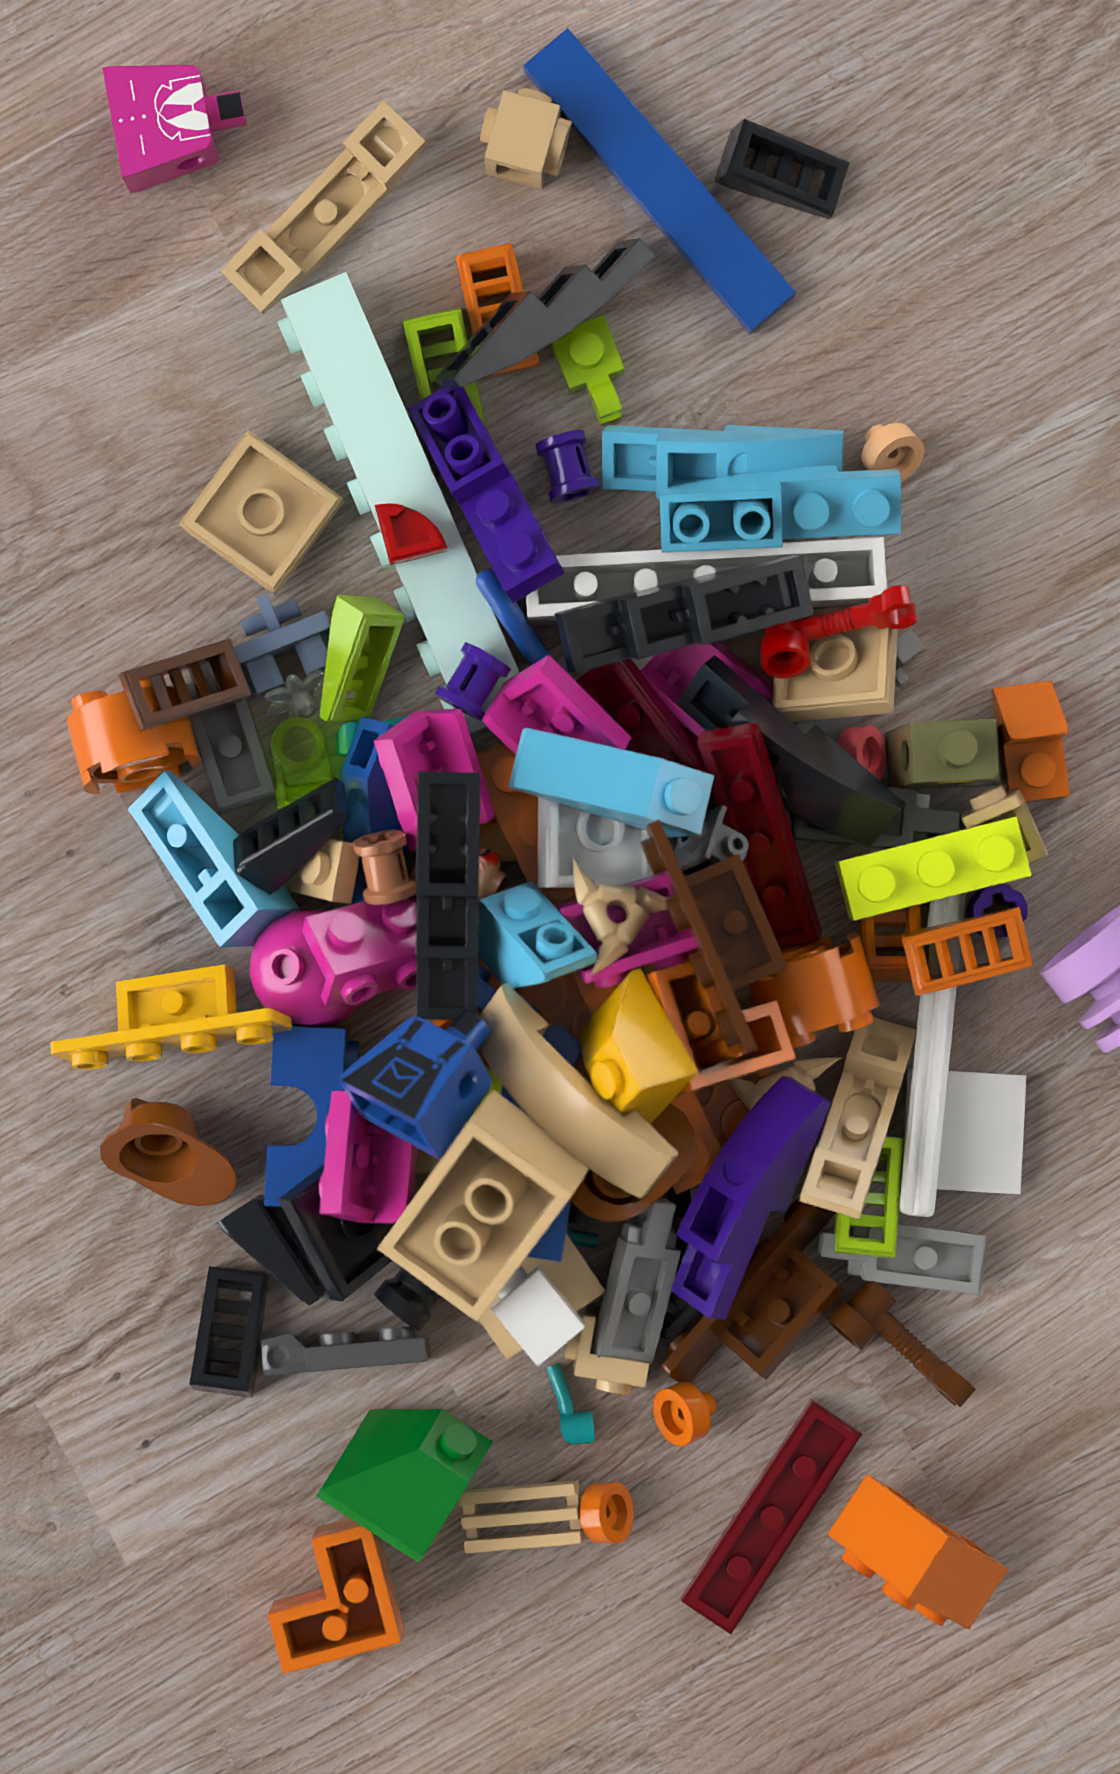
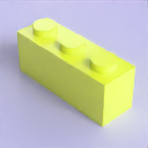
(933, 868)

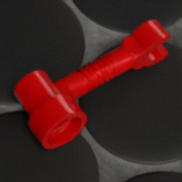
(786, 645)

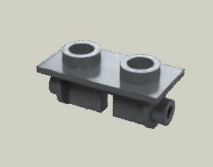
(711, 846)

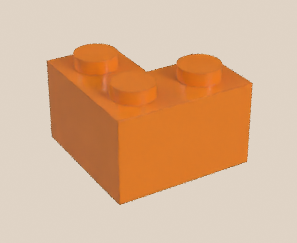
(693, 1018)
(915, 1555)
(351, 1611)

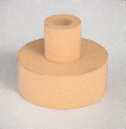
(892, 448)

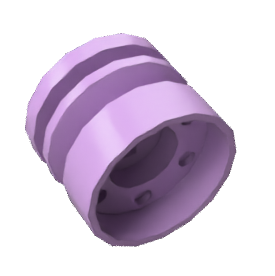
(1093, 967)

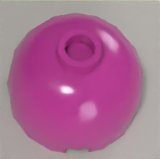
(288, 975)

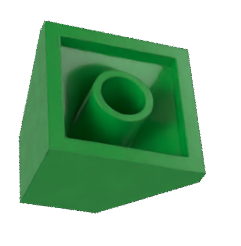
(405, 1474)

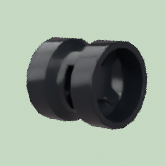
(404, 1301)

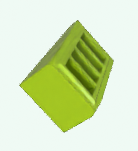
(432, 323)
(360, 638)
(891, 1177)

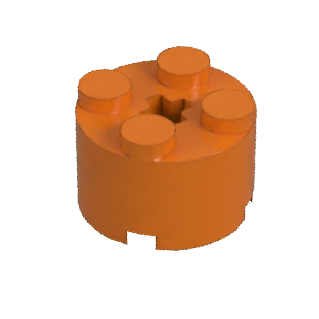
(114, 749)
(821, 988)

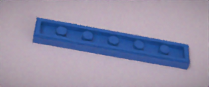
(659, 181)

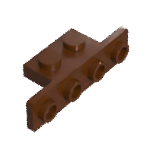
(726, 927)
(773, 1306)

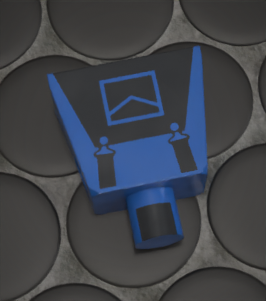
(422, 1081)

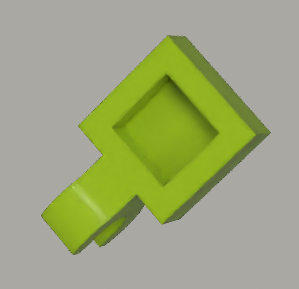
(589, 362)

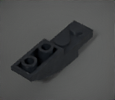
(810, 768)

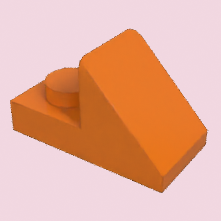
(1031, 740)

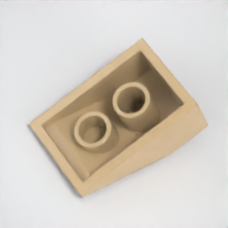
(484, 1206)

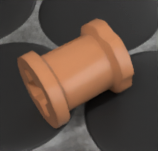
(384, 867)

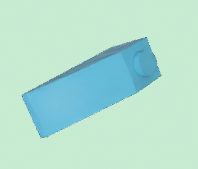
(612, 782)
(200, 857)

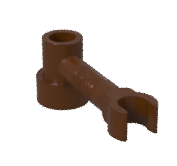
(869, 1314)

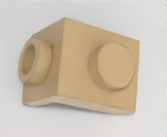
(997, 805)
(328, 873)
(612, 1373)

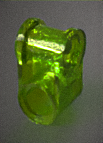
(294, 777)

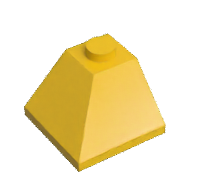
(635, 1051)

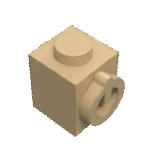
(524, 138)

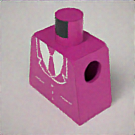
(166, 121)

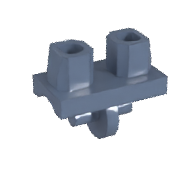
(259, 655)

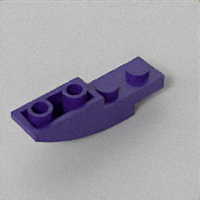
(486, 492)
(746, 1182)

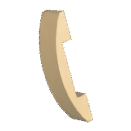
(327, 210)
(565, 1104)
(859, 1118)

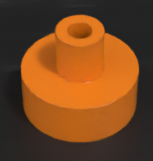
(683, 1413)
(606, 1512)

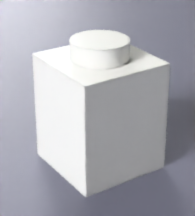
(536, 1314)

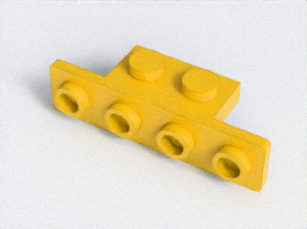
(171, 1012)

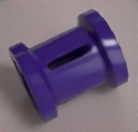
(567, 467)
(472, 681)
(1003, 894)

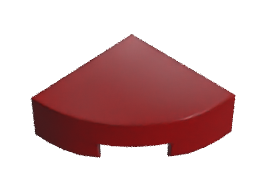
(408, 534)

